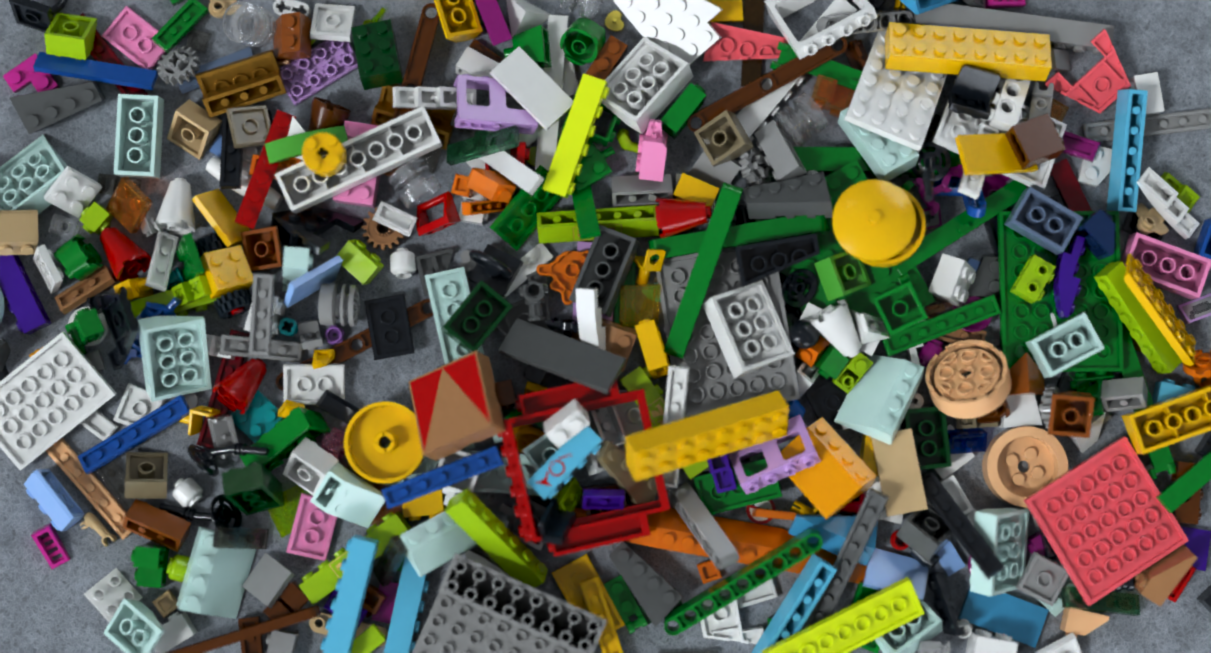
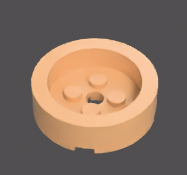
(981, 390)
(1026, 443)

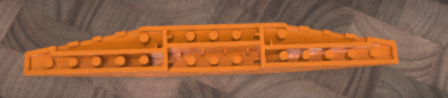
(749, 539)

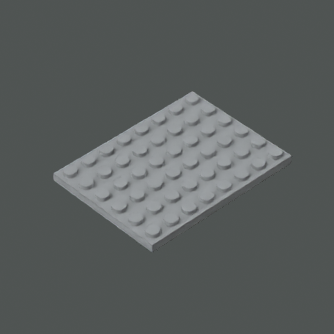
(710, 377)

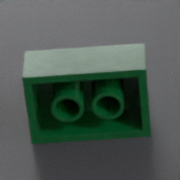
(377, 54)
(476, 317)
(929, 436)
(253, 488)

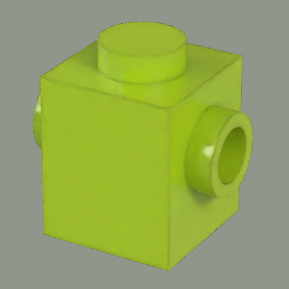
(95, 218)

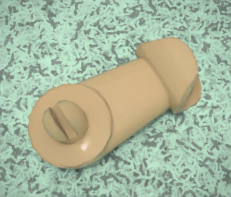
(95, 524)

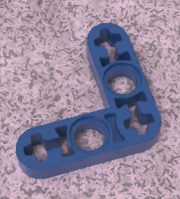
(974, 207)

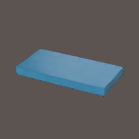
(1005, 615)

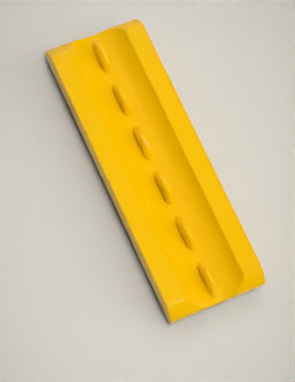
(1158, 310)

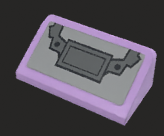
(1195, 309)

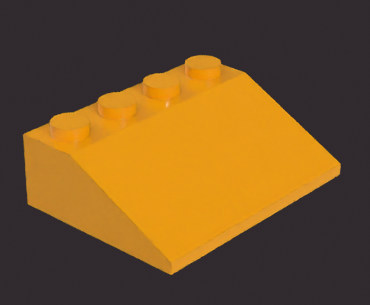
(838, 476)

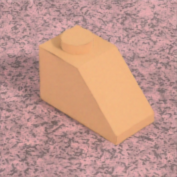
(1081, 621)

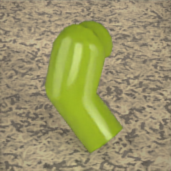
(625, 141)

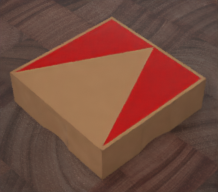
(456, 405)

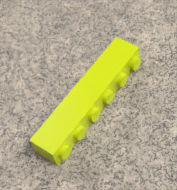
(575, 136)

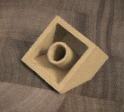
(193, 129)
(18, 232)

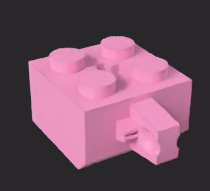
(652, 152)

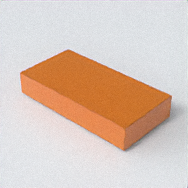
(775, 514)

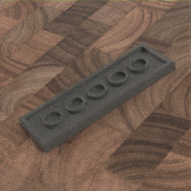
(562, 355)

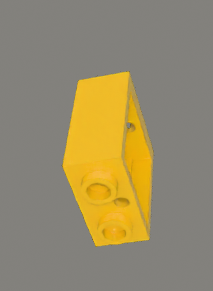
(652, 348)

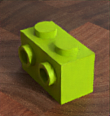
(360, 261)
(1033, 279)

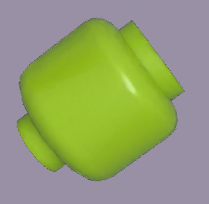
(177, 567)

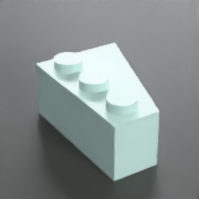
(295, 264)

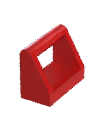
(450, 217)

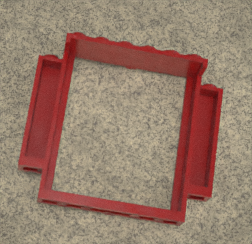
(589, 530)

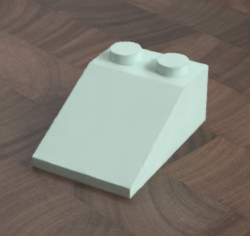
(134, 628)

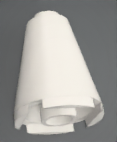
(177, 209)
(838, 328)

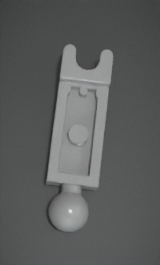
(1041, 101)

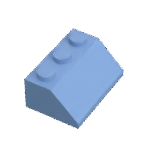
(53, 499)

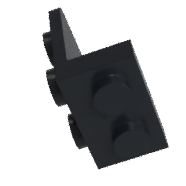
(973, 91)

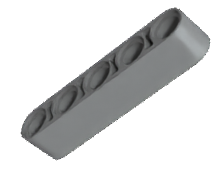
(874, 26)
(703, 526)

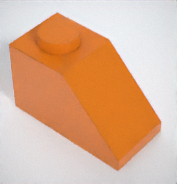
(491, 185)

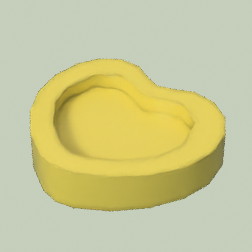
(614, 22)

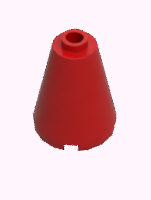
(680, 215)
(123, 254)
(241, 385)

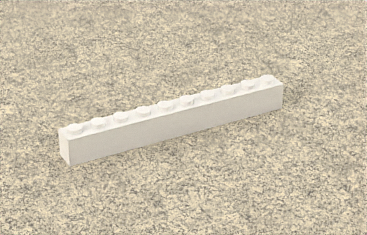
(754, 115)

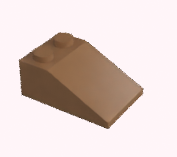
(618, 339)
(1164, 575)

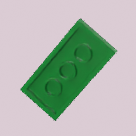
(520, 215)
(735, 498)

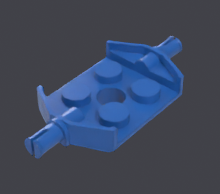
(151, 310)

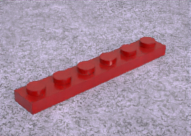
(262, 174)

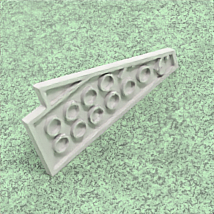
(675, 24)

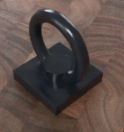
(35, 14)
(494, 268)

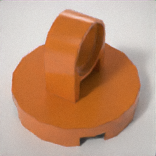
(1200, 369)

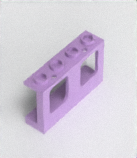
(491, 117)
(777, 466)

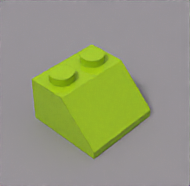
(70, 36)

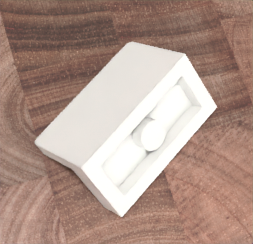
(475, 64)

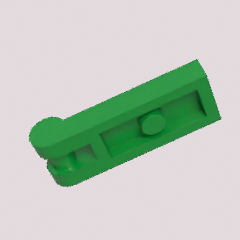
(625, 603)

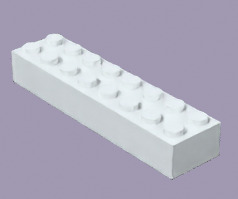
(367, 158)

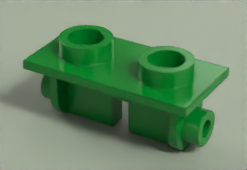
(1084, 378)

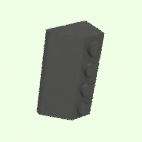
(607, 267)

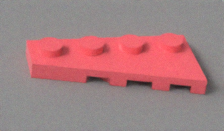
(742, 44)

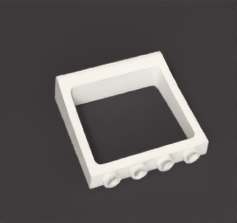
(782, 8)

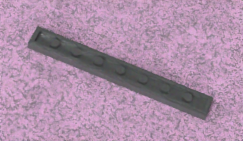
(849, 555)

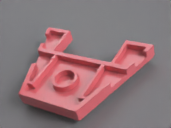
(1101, 83)

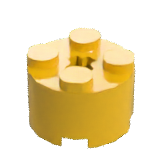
(312, 153)

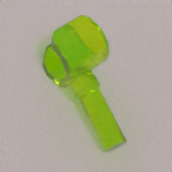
(376, 18)

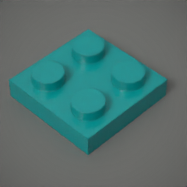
(259, 417)

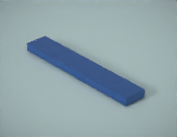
(96, 71)
(134, 434)
(442, 477)

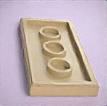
(900, 474)

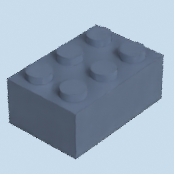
(1043, 221)

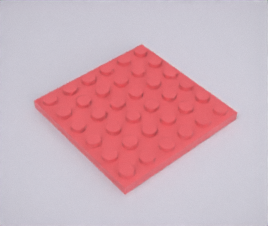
(1105, 520)

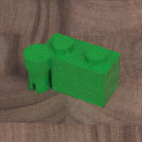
(85, 327)

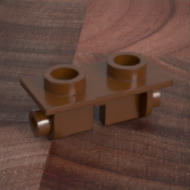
(856, 54)

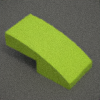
(1185, 194)
(192, 290)

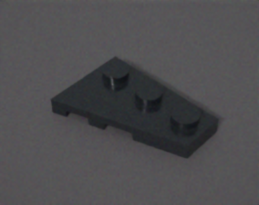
(941, 603)

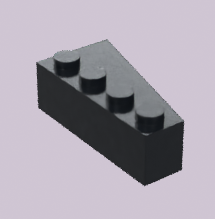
(768, 257)

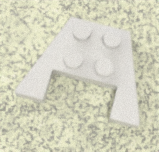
(726, 623)

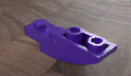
(1064, 283)
(722, 473)

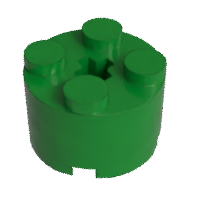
(583, 41)
(78, 258)

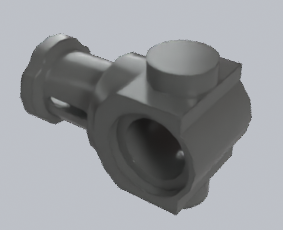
(533, 301)

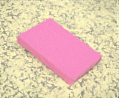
(134, 39)
(311, 530)

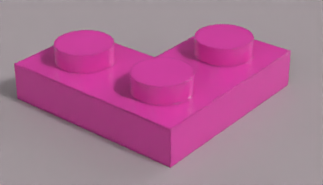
(24, 75)

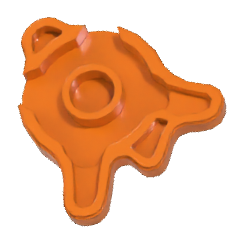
(564, 272)

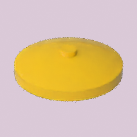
(873, 220)

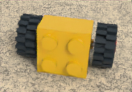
(227, 275)

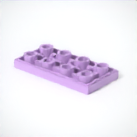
(326, 65)

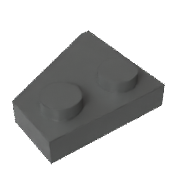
(433, 263)

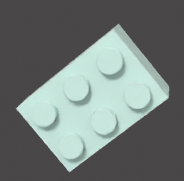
(1064, 345)

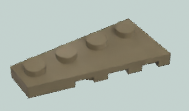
(614, 462)

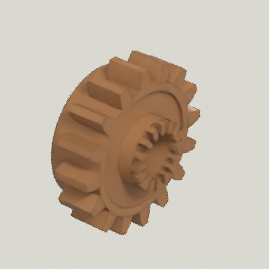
(380, 239)

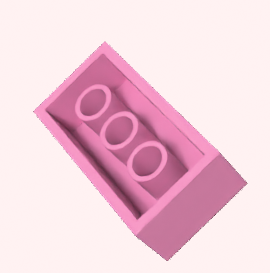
(365, 193)
(1168, 265)

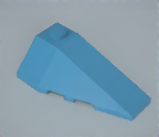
(833, 532)

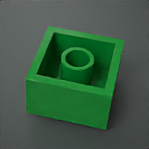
(900, 308)

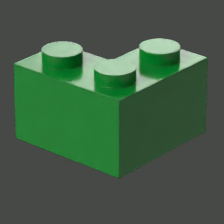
(151, 565)

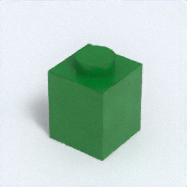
(831, 363)

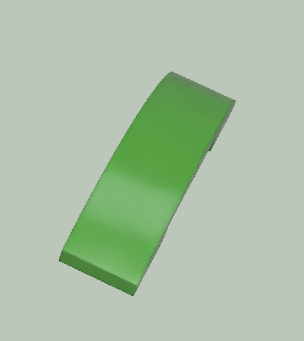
(292, 146)

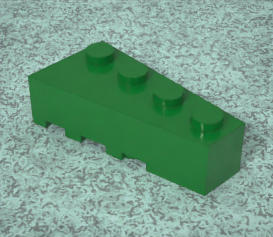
(287, 436)

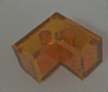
(830, 95)

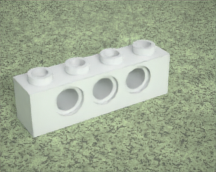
(1011, 104)

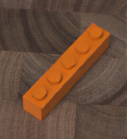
(483, 207)

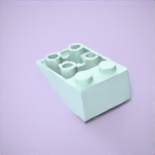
(348, 497)

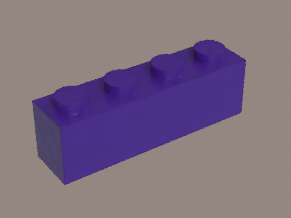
(21, 296)

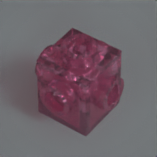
(334, 443)

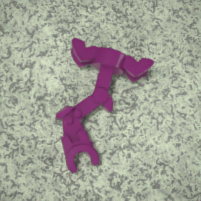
(956, 171)

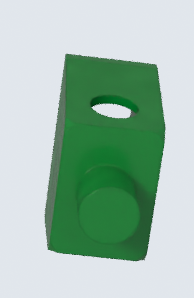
(535, 44)

